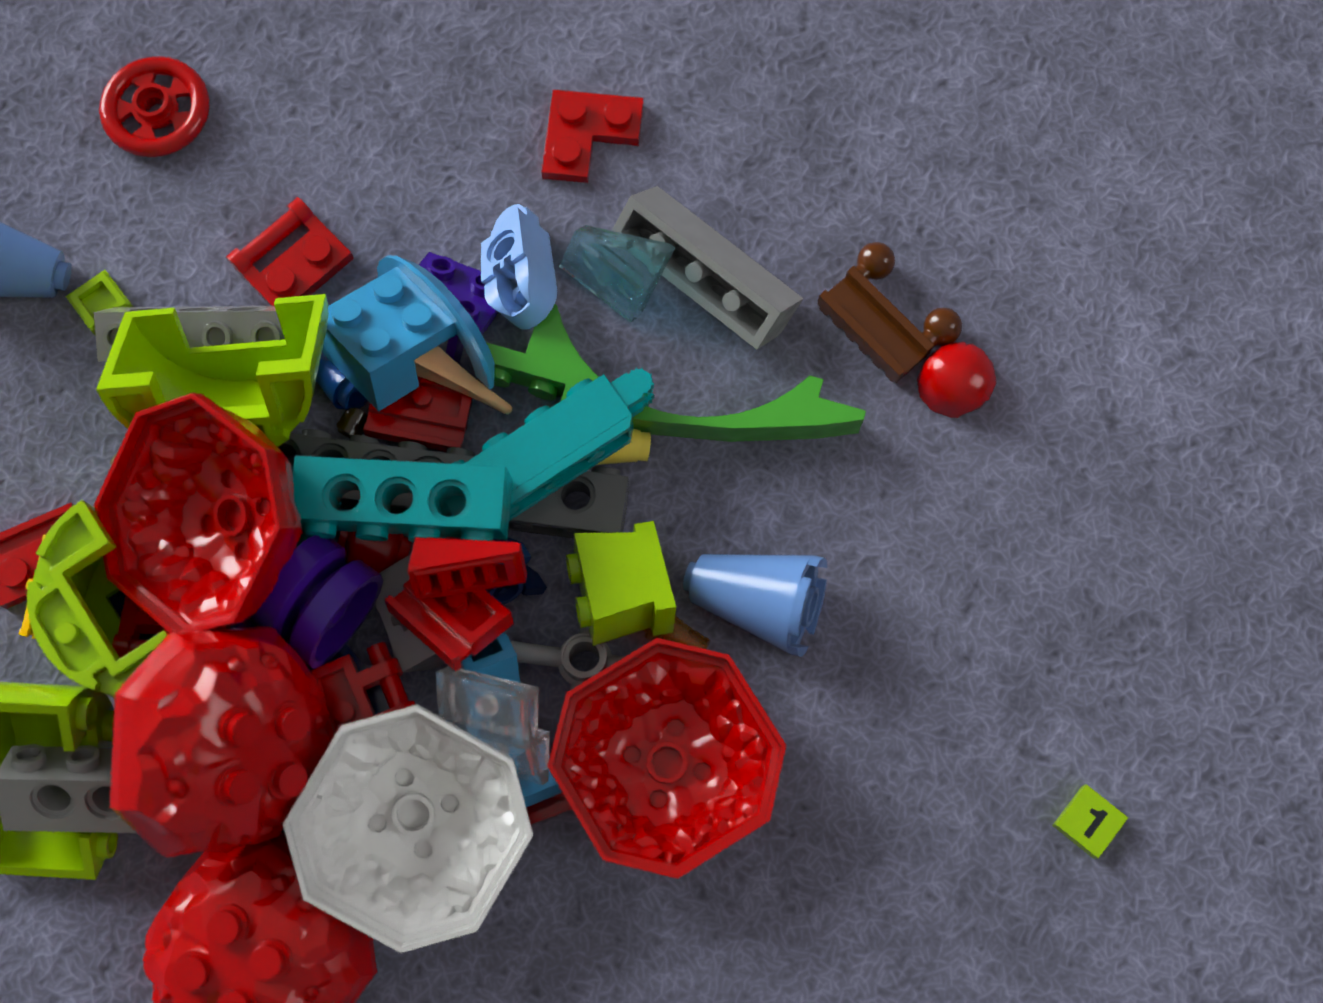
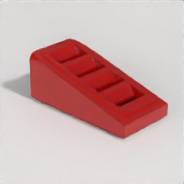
(461, 566)

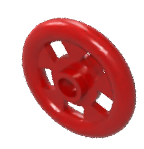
(142, 74)

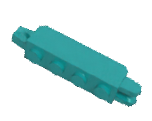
(564, 439)

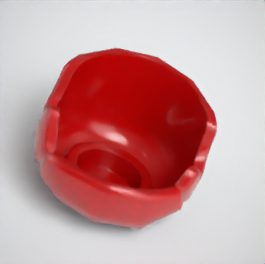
(956, 379)

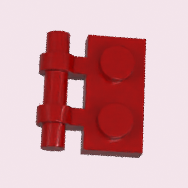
(346, 687)

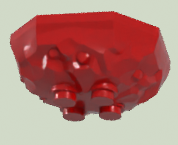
(197, 515)
(215, 740)
(667, 758)
(249, 937)

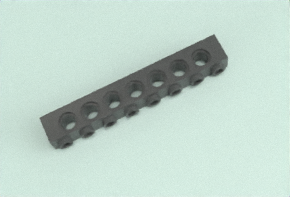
(550, 516)

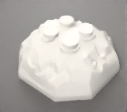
(408, 828)

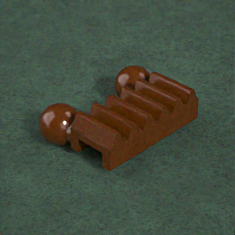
(877, 323)

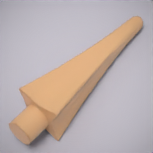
(442, 369)

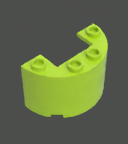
(256, 380)
(72, 604)
(54, 718)

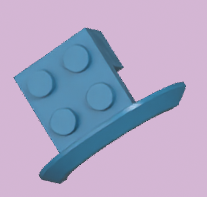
(394, 321)

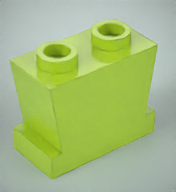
(621, 583)

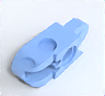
(519, 268)

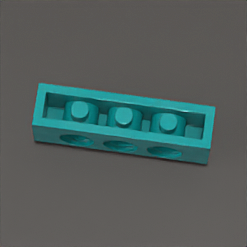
(324, 480)

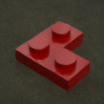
(580, 120)

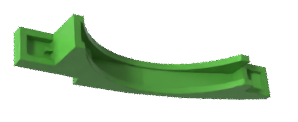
(555, 366)

